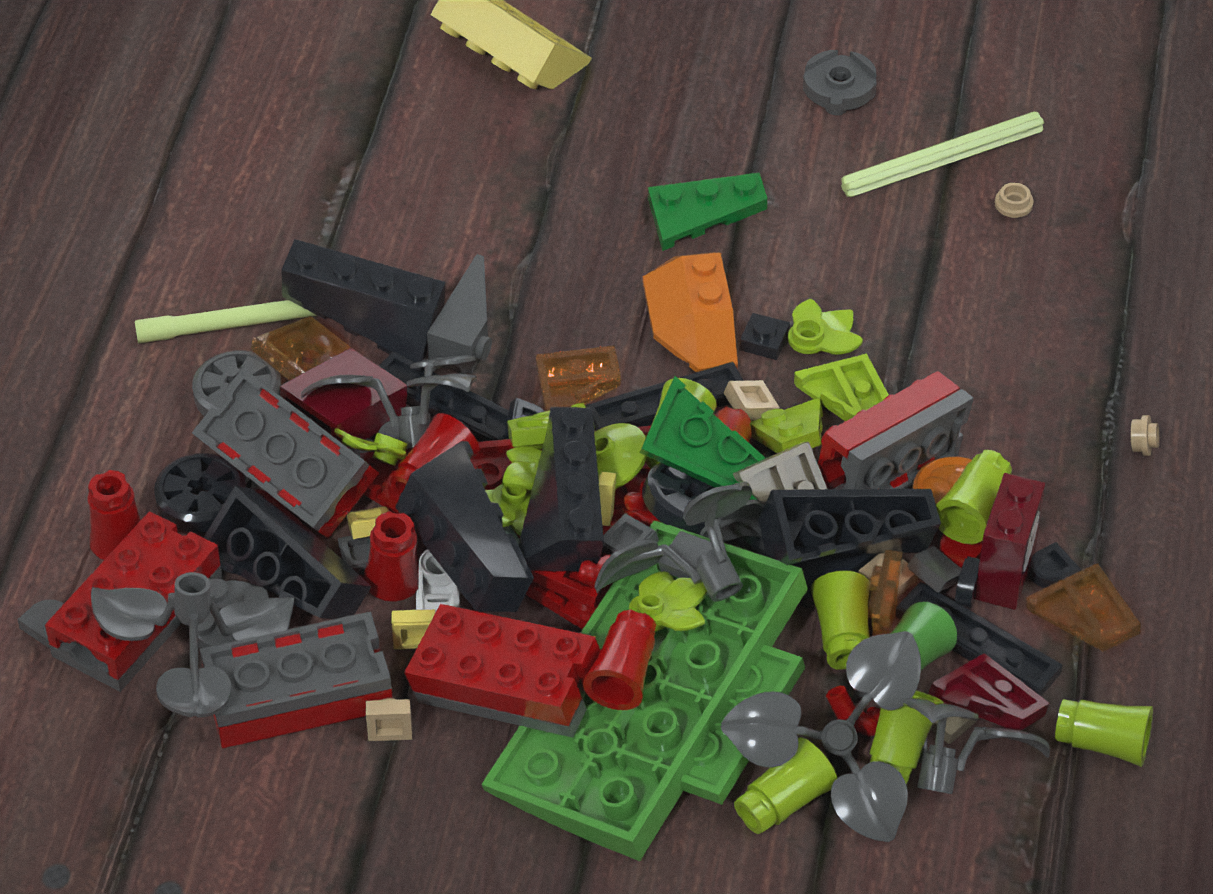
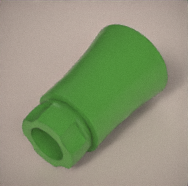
(931, 629)

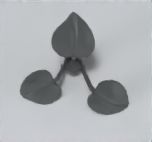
(413, 419)
(736, 519)
(134, 612)
(939, 763)
(870, 798)

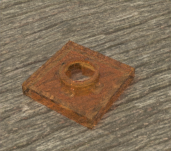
(289, 344)

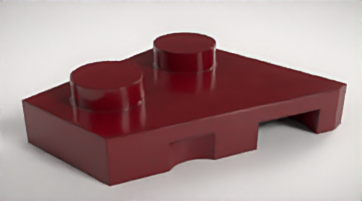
(991, 693)

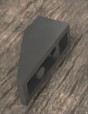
(462, 322)

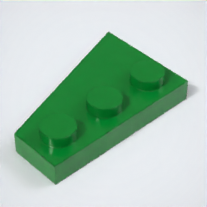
(699, 204)
(697, 441)

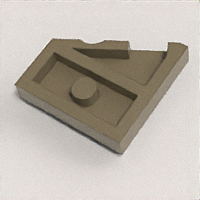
(786, 470)

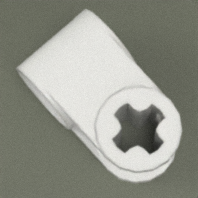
(434, 585)

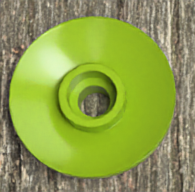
(619, 451)

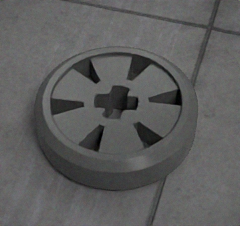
(220, 370)

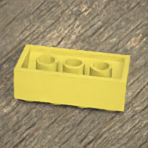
(512, 39)

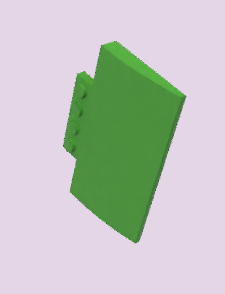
(632, 765)

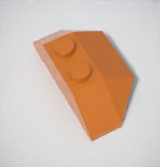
(692, 310)

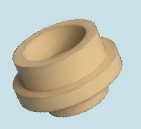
(1014, 200)
(1144, 435)

